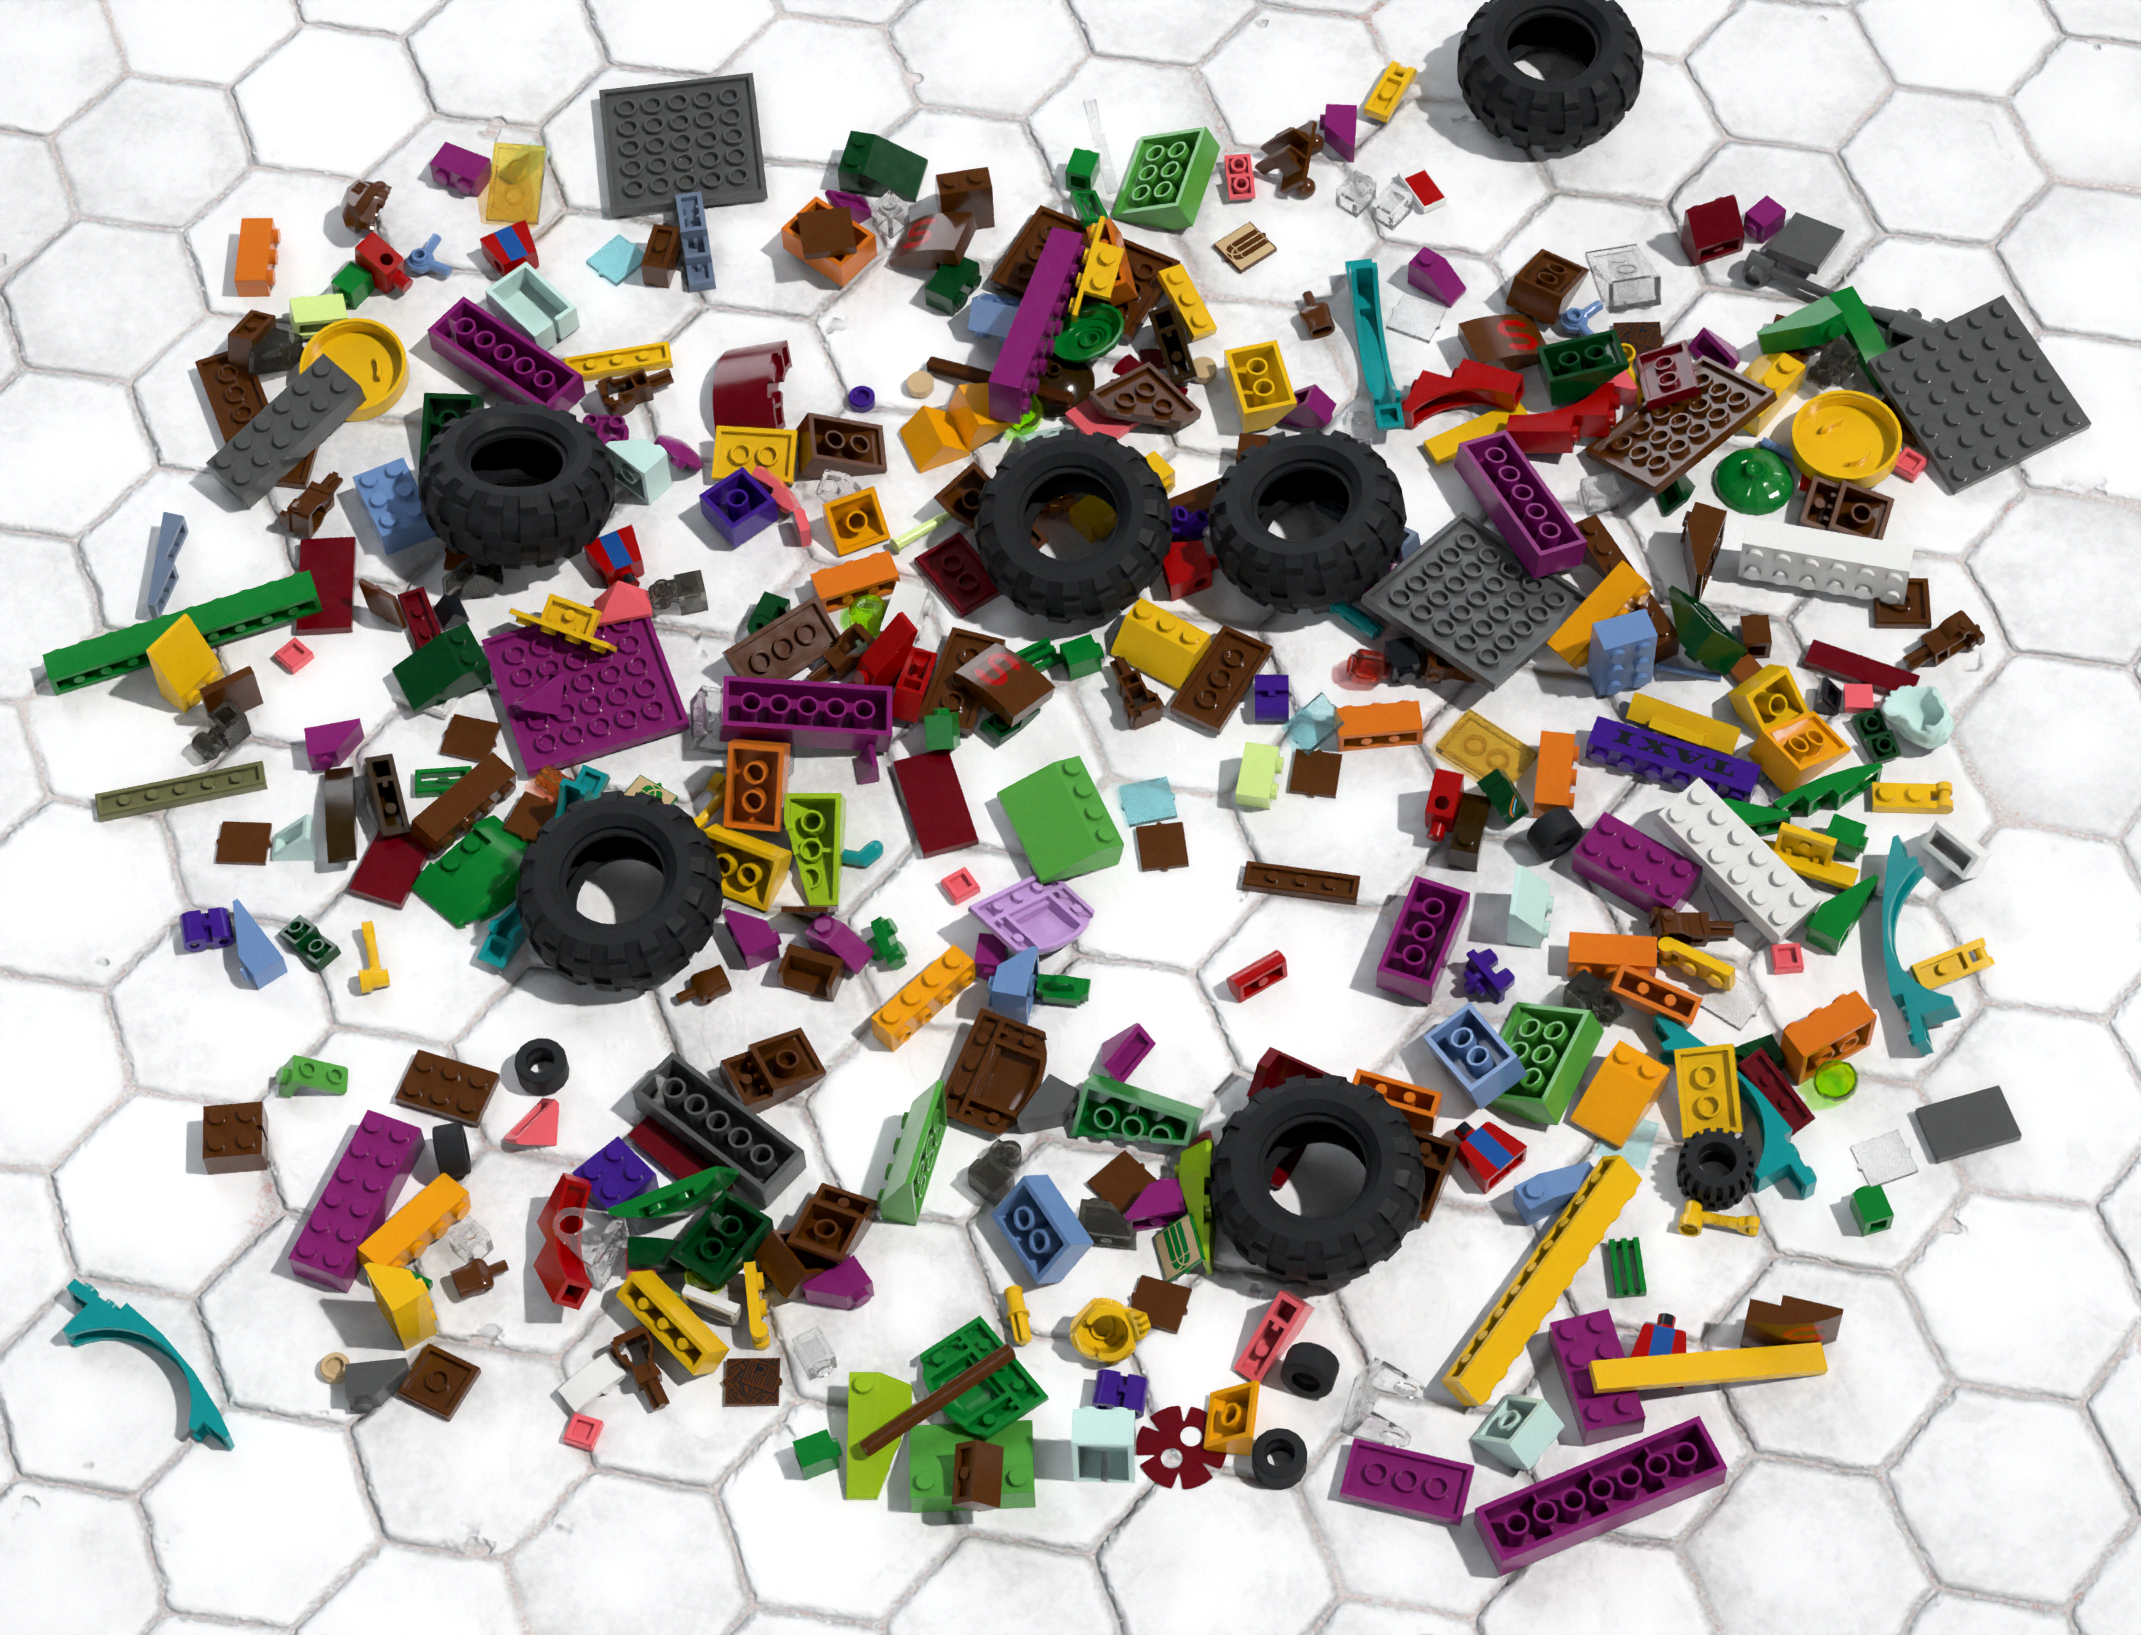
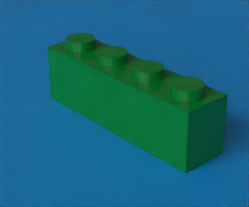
(1133, 1114)

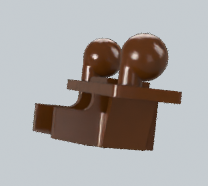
(1291, 154)

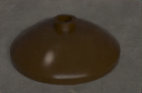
(1069, 377)

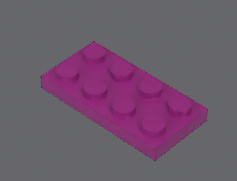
(1407, 1481)

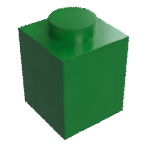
(1082, 170)
(354, 284)
(1081, 657)
(942, 729)
(1850, 837)
(1871, 1209)
(817, 1454)

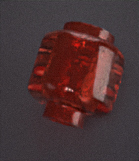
(1367, 667)

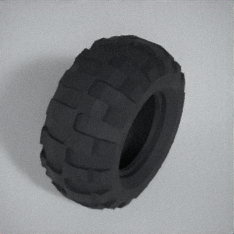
(1544, 110)
(1060, 468)
(516, 523)
(1316, 569)
(603, 833)
(1305, 1114)

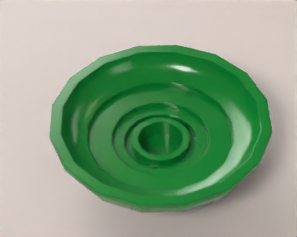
(1092, 336)
(1753, 481)

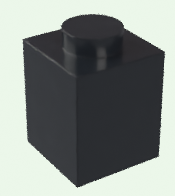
(1402, 660)

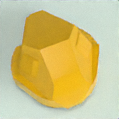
(1108, 1330)

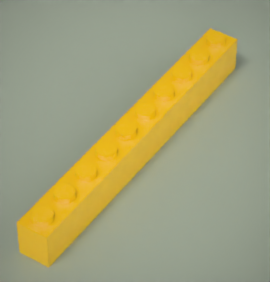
(1541, 1281)

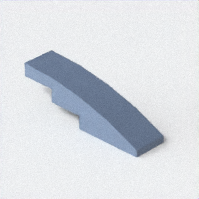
(695, 241)

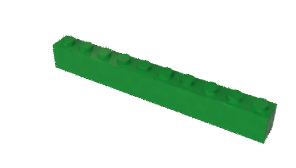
(216, 620)

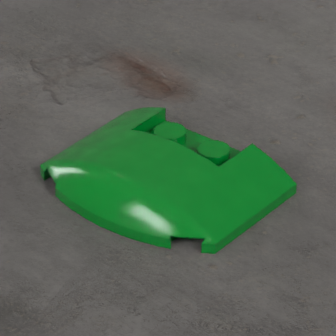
(475, 875)
(678, 1197)
(995, 1400)

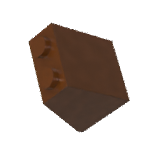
(967, 192)

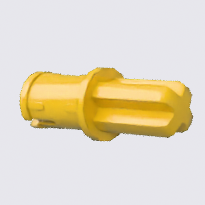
(1018, 1315)

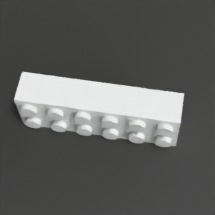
(1825, 561)
(1737, 861)

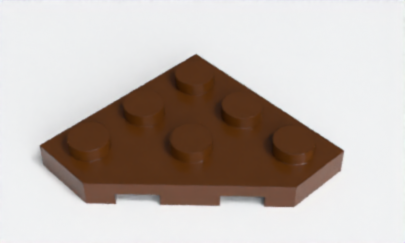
(1145, 398)

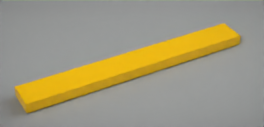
(1707, 1367)

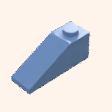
(257, 954)
(1549, 1191)

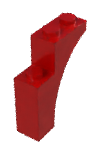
(1468, 386)
(1561, 428)
(556, 1264)

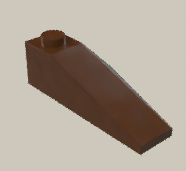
(962, 497)

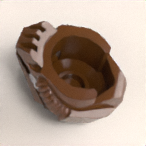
(362, 204)

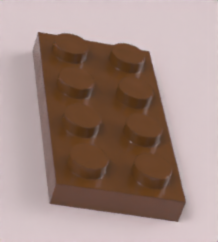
(231, 392)
(785, 643)
(1221, 679)
(946, 689)

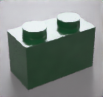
(952, 286)

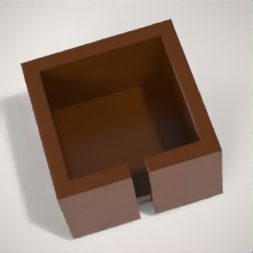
(232, 1138)

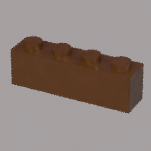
(464, 804)

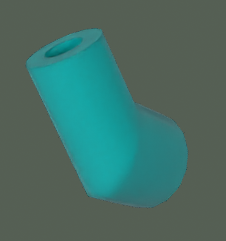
(864, 857)

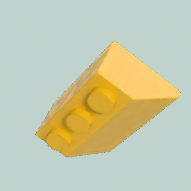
(1780, 374)
(1259, 385)
(1160, 644)
(749, 867)
(402, 1303)

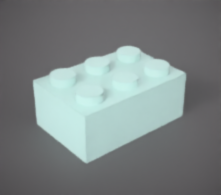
(532, 306)
(1102, 1431)

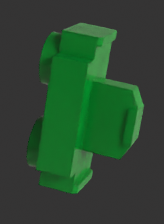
(885, 943)
(1063, 989)

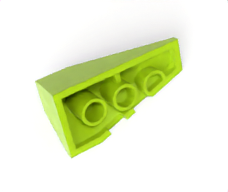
(817, 838)
(1195, 1182)
(871, 1404)

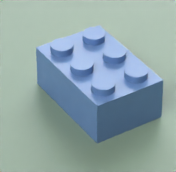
(393, 506)
(1622, 652)
(1475, 1055)
(1042, 1229)

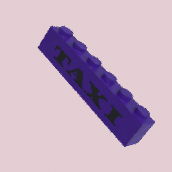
(1670, 760)

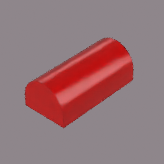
(1258, 976)

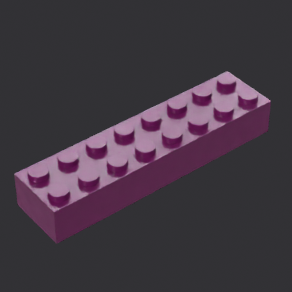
(1036, 327)
(1599, 1495)

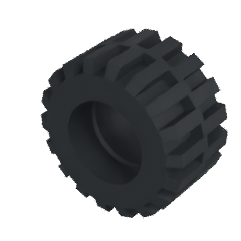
(1719, 1148)

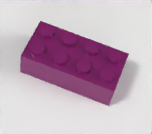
(1635, 866)
(1423, 940)
(1576, 1344)

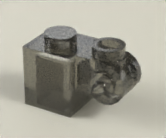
(1835, 365)
(685, 589)
(228, 729)
(1590, 994)
(991, 1173)

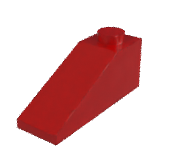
(887, 655)
(913, 684)

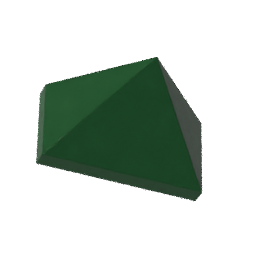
(1676, 495)

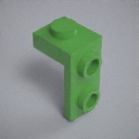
(312, 1074)

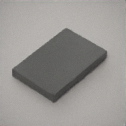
(1805, 243)
(1968, 1124)

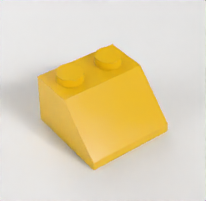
(1768, 699)

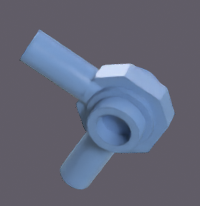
(422, 259)
(1576, 320)

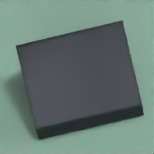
(450, 612)
(1827, 698)

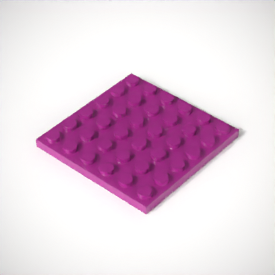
(606, 697)

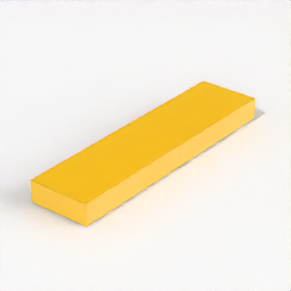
(621, 361)
(1445, 445)

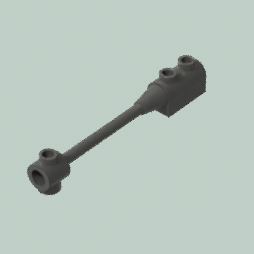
(1900, 324)

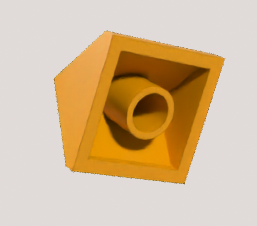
(971, 415)
(932, 439)
(855, 521)
(1232, 1419)

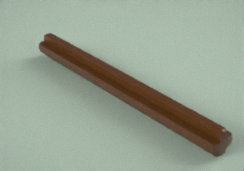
(978, 375)
(937, 1399)

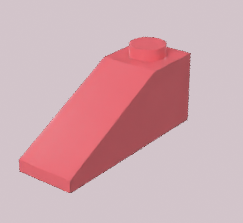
(1274, 1335)

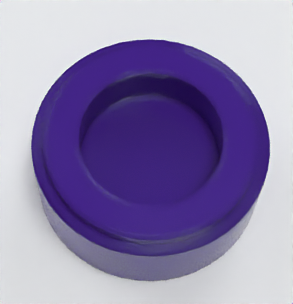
(861, 399)

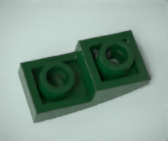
(998, 729)
(1875, 736)
(309, 943)
(653, 1253)

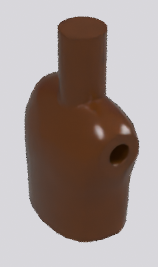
(1316, 317)
(706, 986)
(476, 1277)

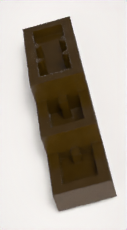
(340, 815)

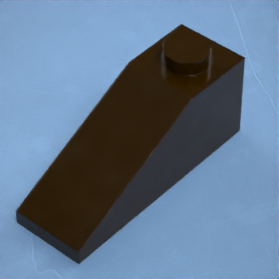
(1173, 344)
(385, 795)
(1469, 832)

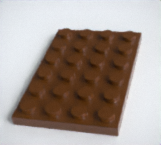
(1020, 262)
(1668, 441)

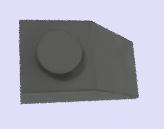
(1049, 1106)
(373, 1382)

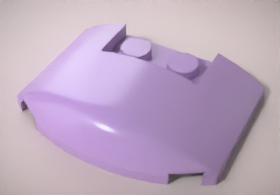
(1034, 915)

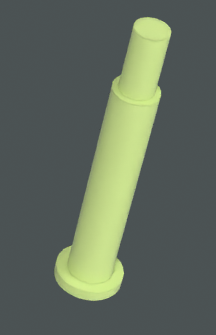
(918, 532)

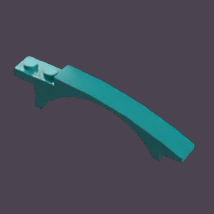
(1369, 332)
(506, 931)
(1918, 1004)
(1779, 1156)
(106, 1322)

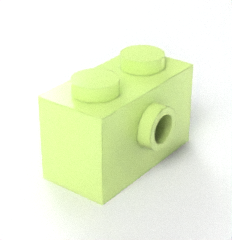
(315, 312)
(1258, 774)

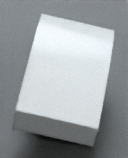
(592, 1381)

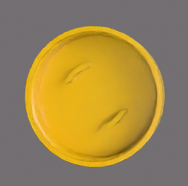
(369, 356)
(1846, 438)

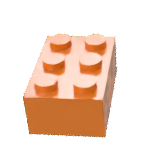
(837, 268)
(756, 785)
(1827, 1035)

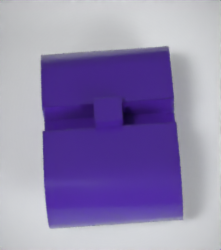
(1272, 697)
(206, 929)
(1120, 1391)

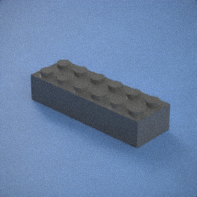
(286, 431)
(719, 1128)

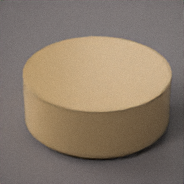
(1205, 369)
(920, 384)
(333, 1367)

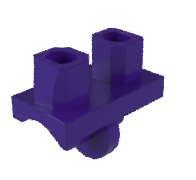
(1188, 524)
(1483, 979)

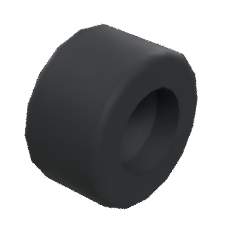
(1554, 833)
(545, 1082)
(451, 1149)
(1309, 1370)
(1275, 1476)

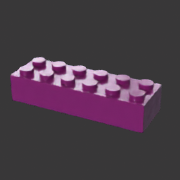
(504, 358)
(1520, 504)
(806, 713)
(356, 1200)

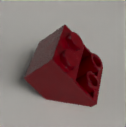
(1712, 230)

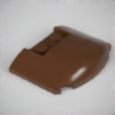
(996, 1073)

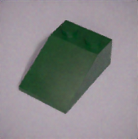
(878, 165)
(1580, 365)
(439, 409)
(1704, 634)
(443, 669)
(723, 1239)

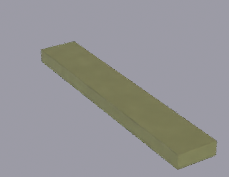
(181, 791)

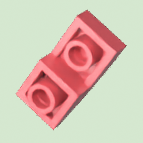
(1239, 177)
(782, 494)

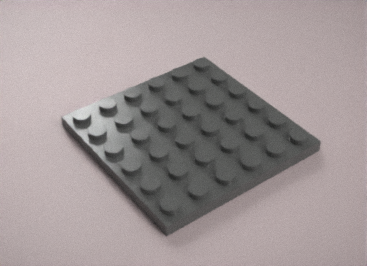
(681, 142)
(1978, 394)
(1474, 602)

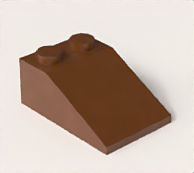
(1546, 286)
(840, 446)
(1702, 542)

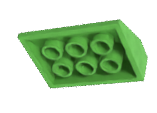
(1167, 179)
(1062, 821)
(1554, 1051)
(914, 1157)
(933, 1465)

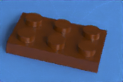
(447, 1088)

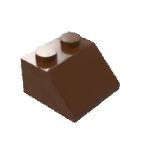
(788, 1265)

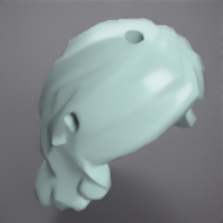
(1919, 715)

